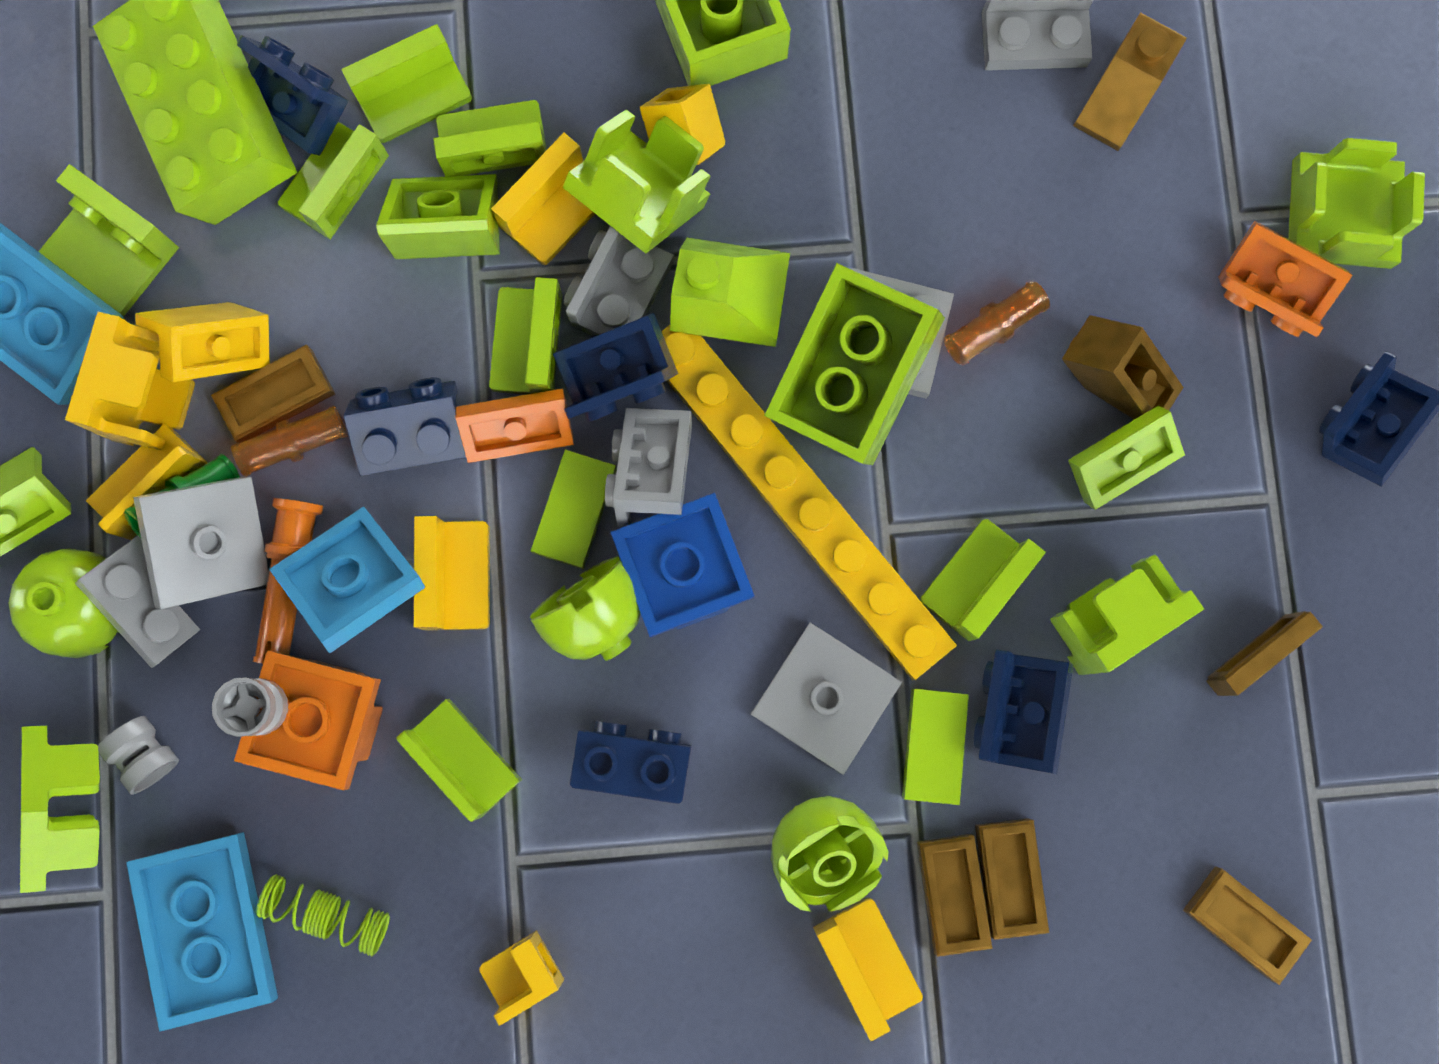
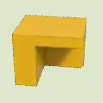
(690, 109)
(521, 976)

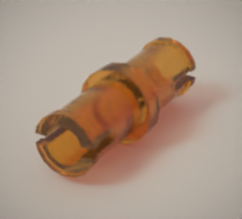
(997, 322)
(289, 441)

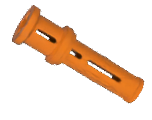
(291, 532)

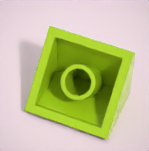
(440, 217)

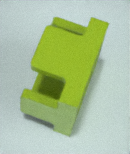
(641, 185)
(1355, 203)
(1123, 617)
(55, 841)

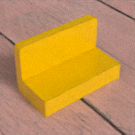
(539, 209)
(208, 339)
(142, 475)
(455, 573)
(868, 965)

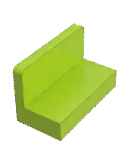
(408, 84)
(489, 138)
(335, 180)
(526, 338)
(27, 500)
(980, 579)
(459, 760)

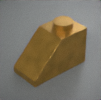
(1130, 81)
(1122, 366)

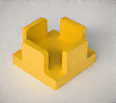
(124, 388)

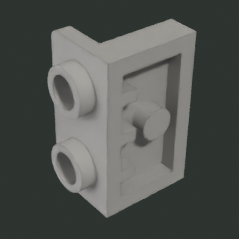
(1036, 34)
(616, 285)
(651, 463)

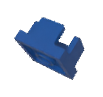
(683, 566)

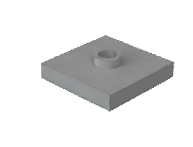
(202, 541)
(826, 698)

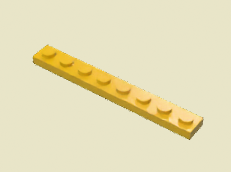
(806, 506)

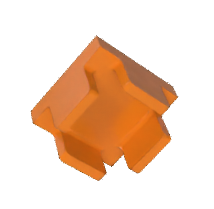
(326, 724)

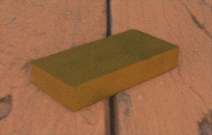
(273, 394)
(1263, 653)
(1012, 879)
(954, 895)
(1247, 925)

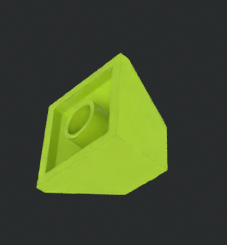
(728, 291)

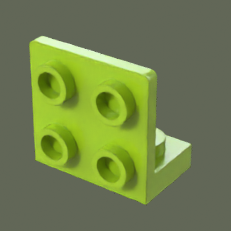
(106, 244)

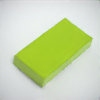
(573, 510)
(935, 746)

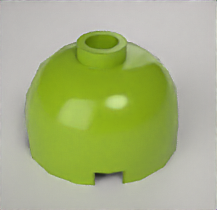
(52, 609)
(591, 614)
(827, 854)

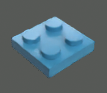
(347, 579)

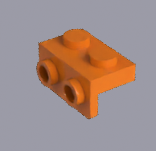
(1282, 280)

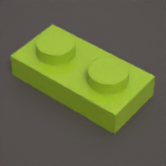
(1126, 457)

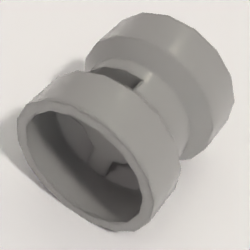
(236, 707)
(137, 754)

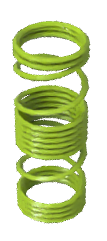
(321, 915)

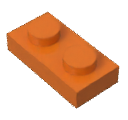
(514, 425)

